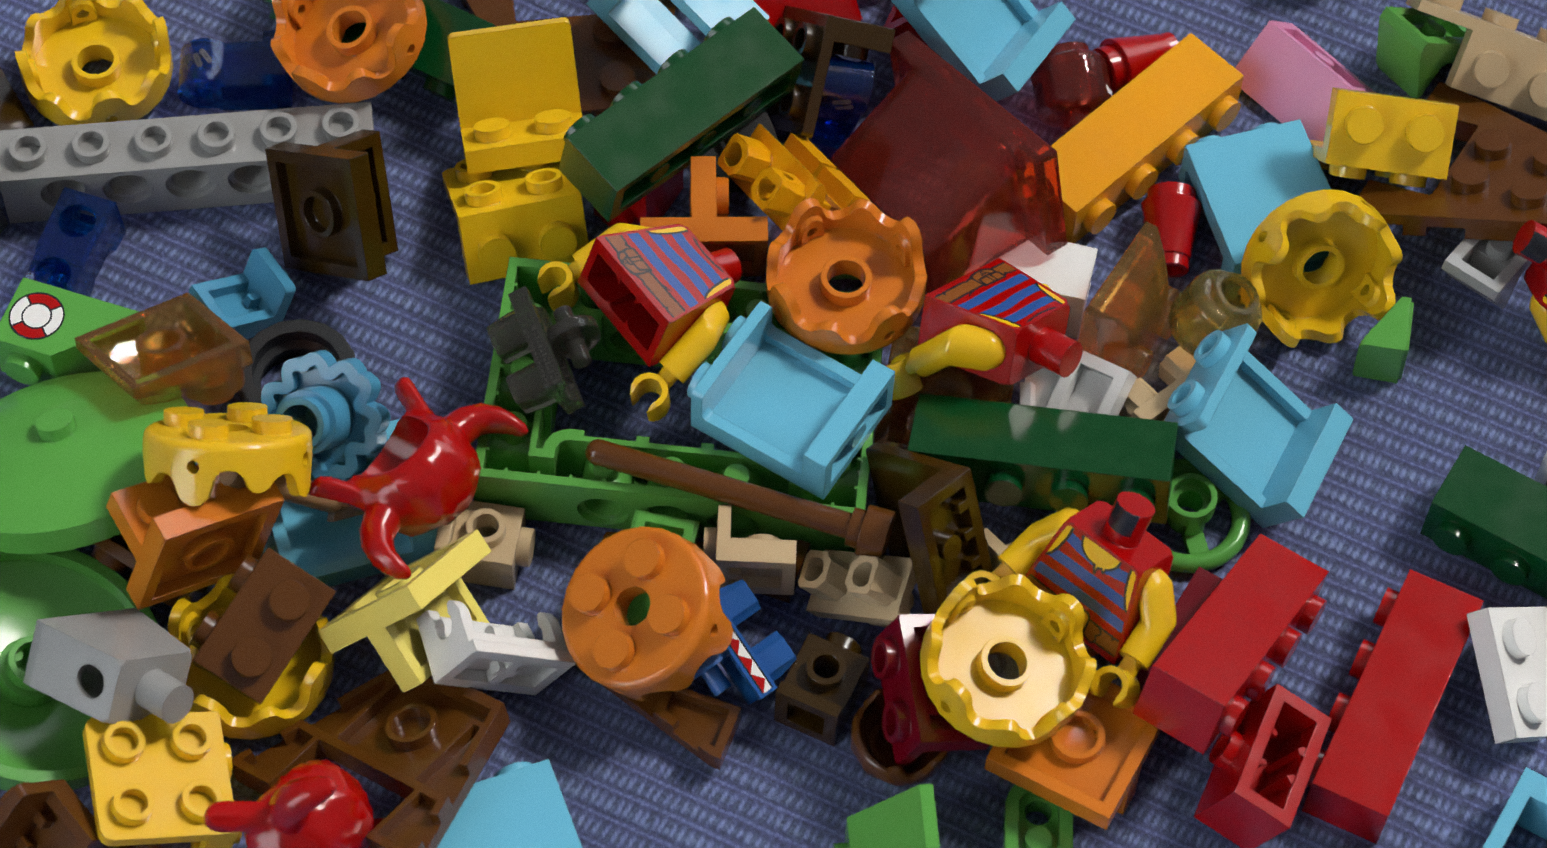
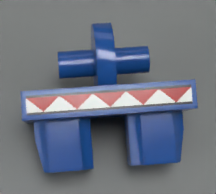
(749, 668)

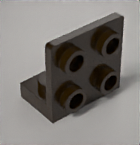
(815, 39)
(934, 519)

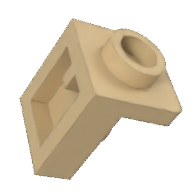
(759, 560)

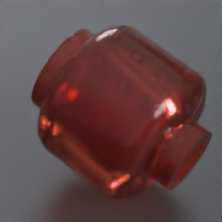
(1070, 85)

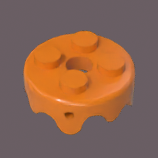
(337, 72)
(851, 242)
(681, 624)

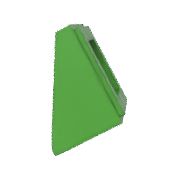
(1386, 346)

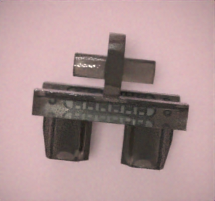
(532, 331)

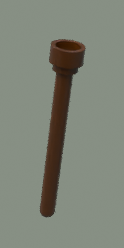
(863, 529)

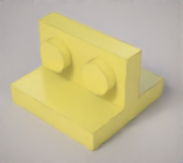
(391, 608)

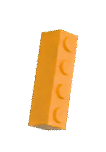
(1143, 132)

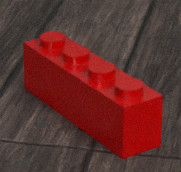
(1231, 645)
(1391, 705)

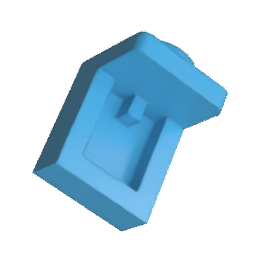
(251, 298)

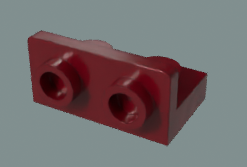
(909, 715)

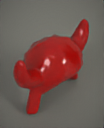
(419, 476)
(304, 809)

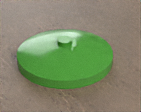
(64, 455)
(38, 733)

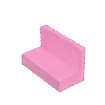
(1294, 77)

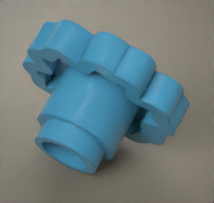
(336, 406)

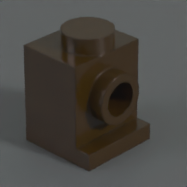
(822, 704)

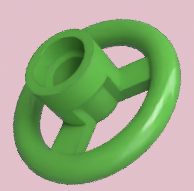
(1196, 491)

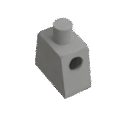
(111, 666)

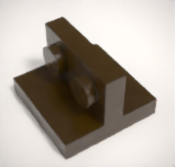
(333, 205)

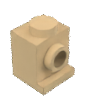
(504, 533)

